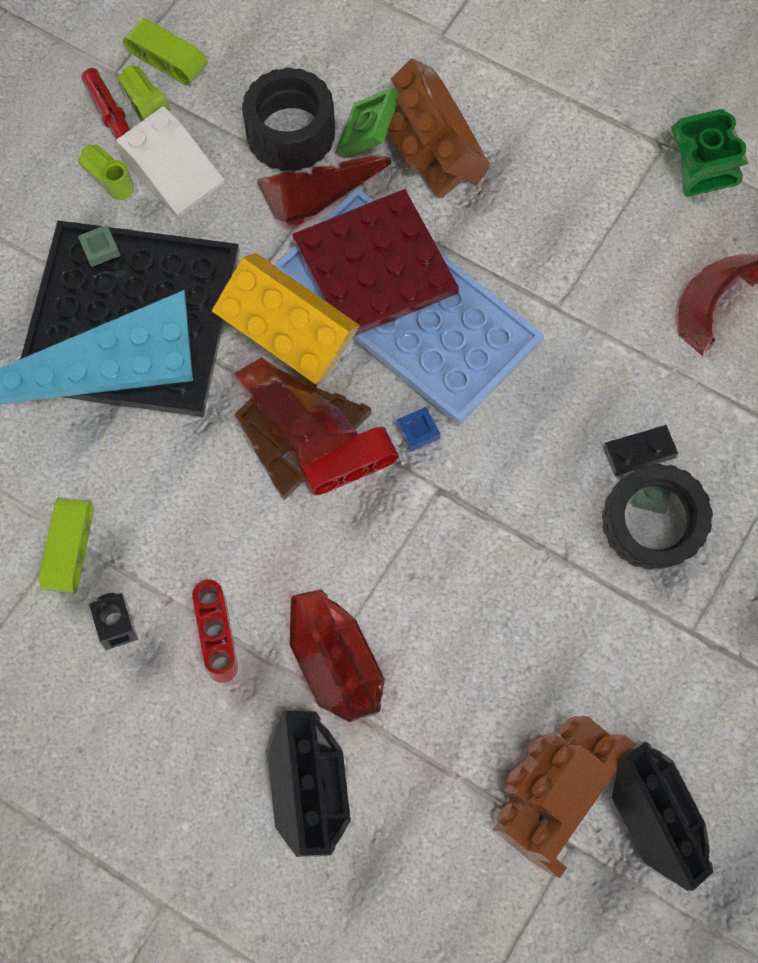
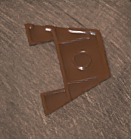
(270, 447)

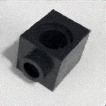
(118, 633)

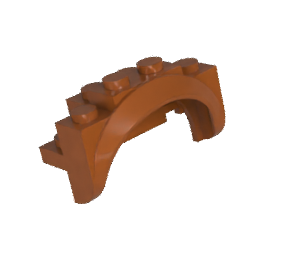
(433, 130)
(562, 785)

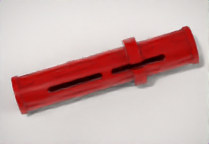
(95, 83)

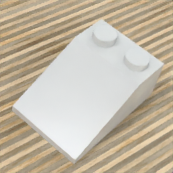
(169, 162)

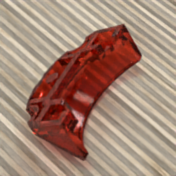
(703, 293)

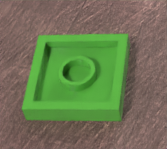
(368, 123)

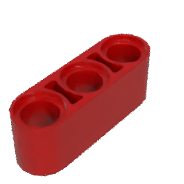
(351, 461)
(212, 615)

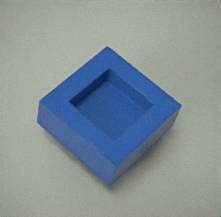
(418, 429)

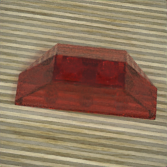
(334, 657)

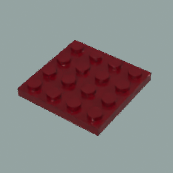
(376, 262)

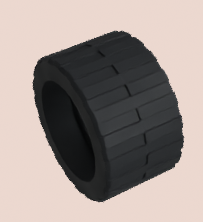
(281, 91)
(690, 494)

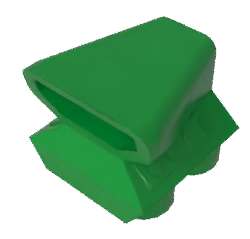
(709, 152)

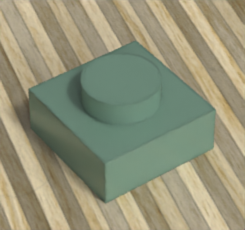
(99, 245)
(652, 499)

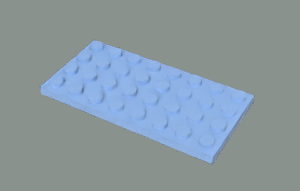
(449, 349)

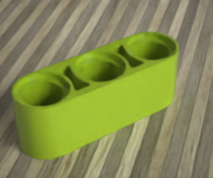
(165, 51)
(66, 545)

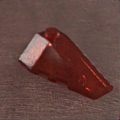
(303, 195)
(299, 416)

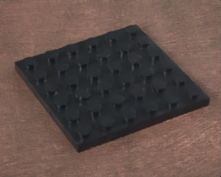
(149, 269)

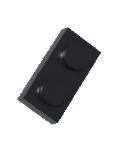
(640, 450)

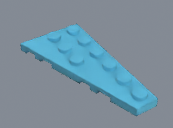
(125, 353)

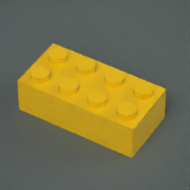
(285, 318)

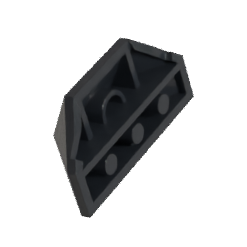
(308, 785)
(662, 816)

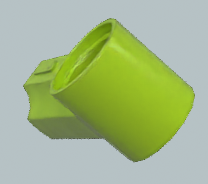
(141, 92)
(107, 171)

